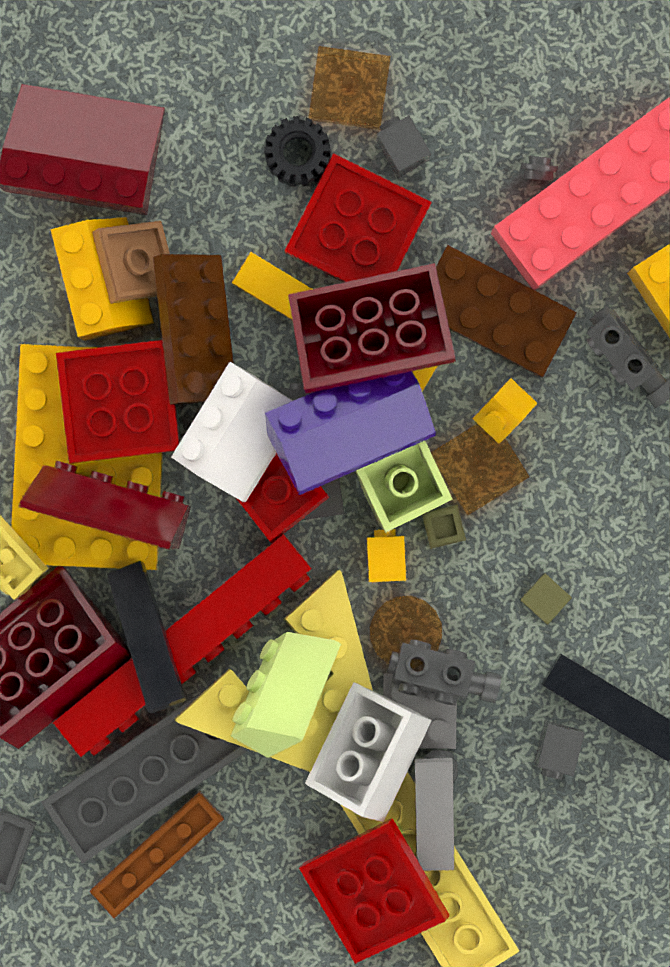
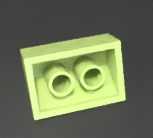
(284, 692)

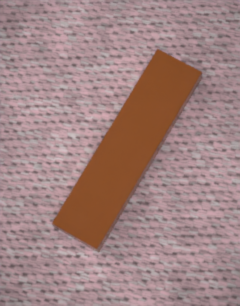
(156, 854)

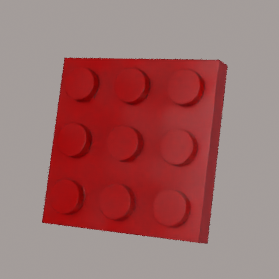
(356, 223)
(116, 402)
(374, 891)

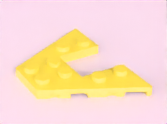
(323, 615)

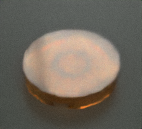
(403, 619)

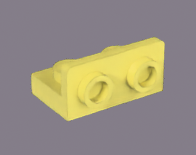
(18, 563)

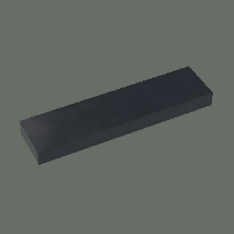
(146, 637)
(610, 705)

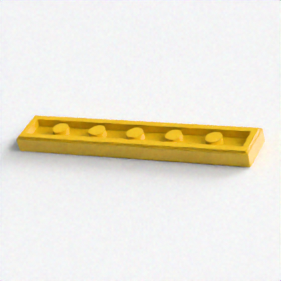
(272, 288)

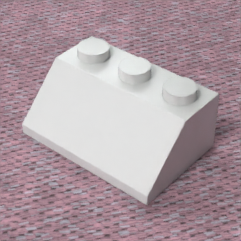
(230, 433)
(368, 752)

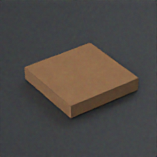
(127, 259)

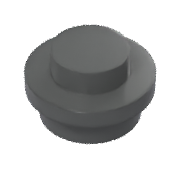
(539, 168)

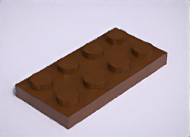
(501, 312)
(192, 324)

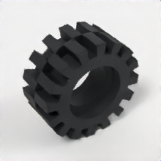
(302, 130)

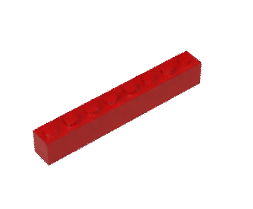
(190, 639)

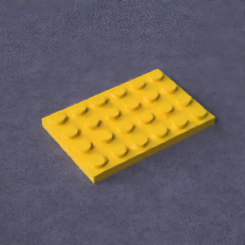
(42, 442)

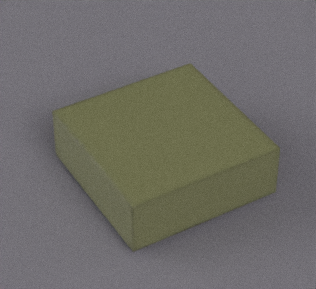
(443, 526)
(545, 598)

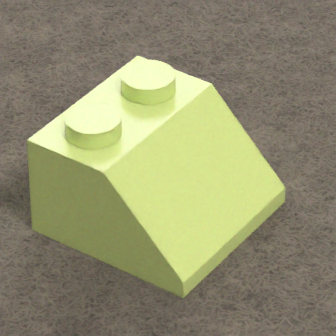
(403, 486)

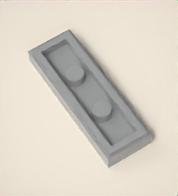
(434, 813)

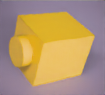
(505, 411)
(386, 557)

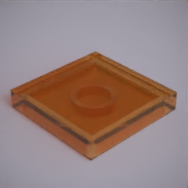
(349, 87)
(478, 468)

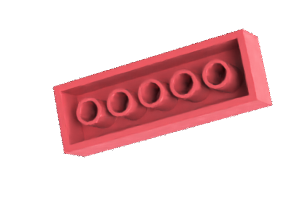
(590, 200)

